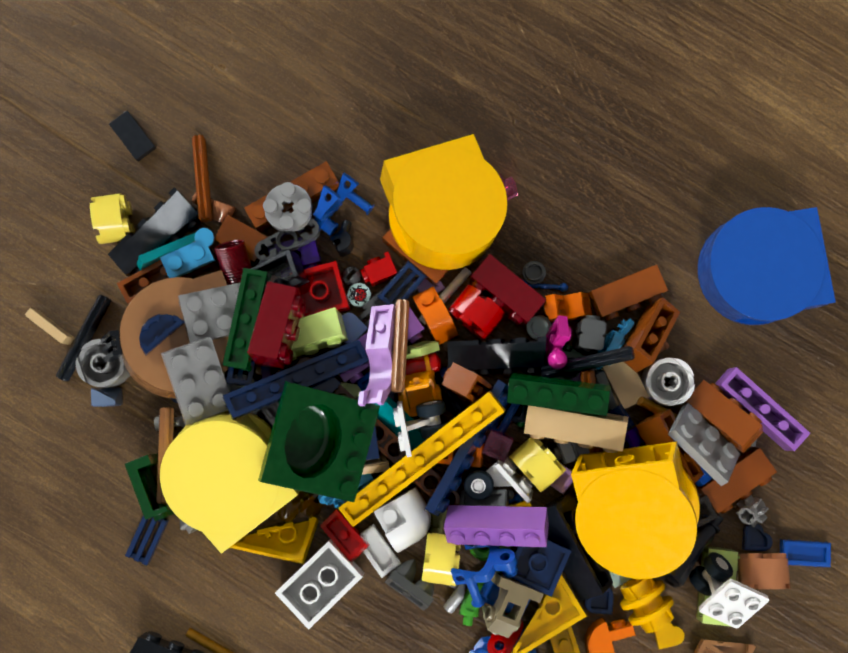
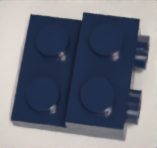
(541, 566)

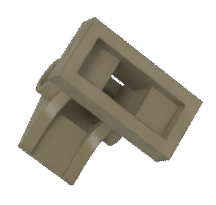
(512, 592)

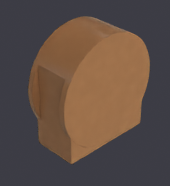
(162, 299)

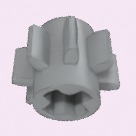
(752, 511)

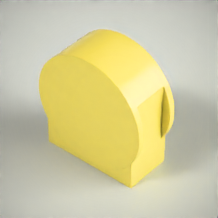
(214, 475)

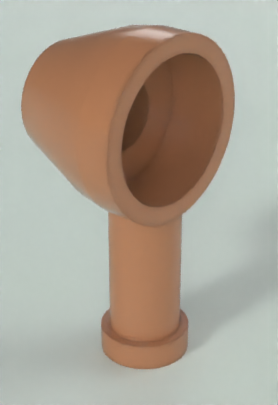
(219, 209)

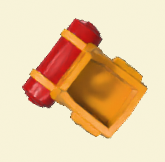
(420, 382)

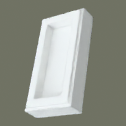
(379, 551)

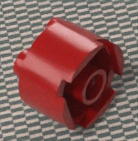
(476, 312)

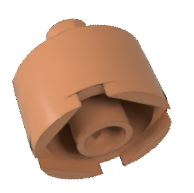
(764, 570)

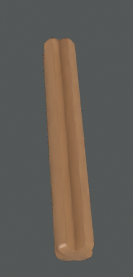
(400, 346)
(166, 435)

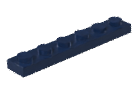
(306, 374)
(462, 460)

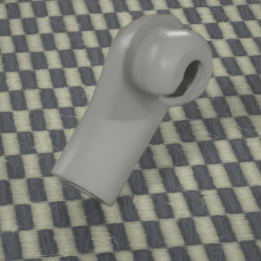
(455, 599)

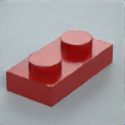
(344, 536)

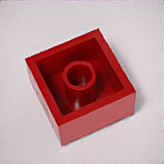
(324, 289)

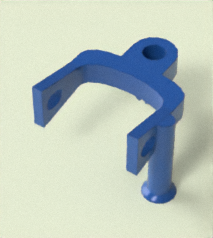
(327, 207)
(497, 560)

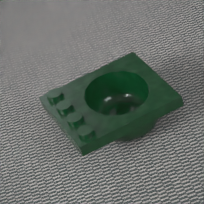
(318, 442)

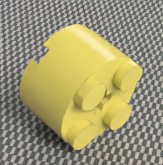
(111, 217)
(537, 463)
(439, 560)

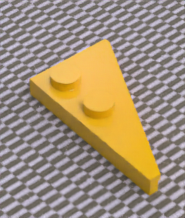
(283, 542)
(551, 618)

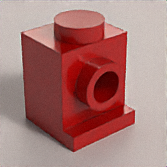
(379, 270)

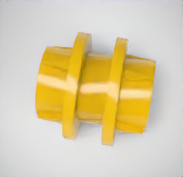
(648, 606)

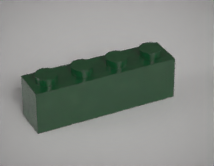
(559, 394)

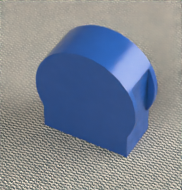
(766, 266)

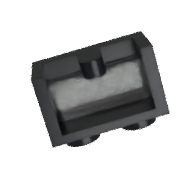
(285, 269)

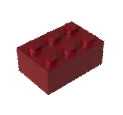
(507, 291)
(276, 326)

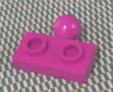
(555, 340)

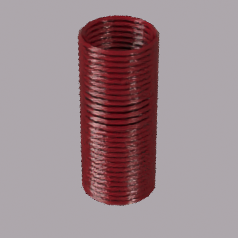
(233, 257)

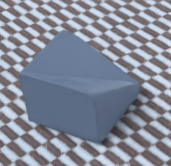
(106, 397)

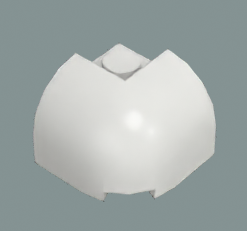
(404, 519)

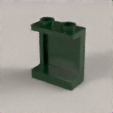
(146, 487)

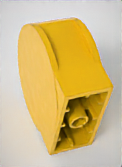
(444, 203)
(636, 509)

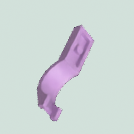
(380, 355)

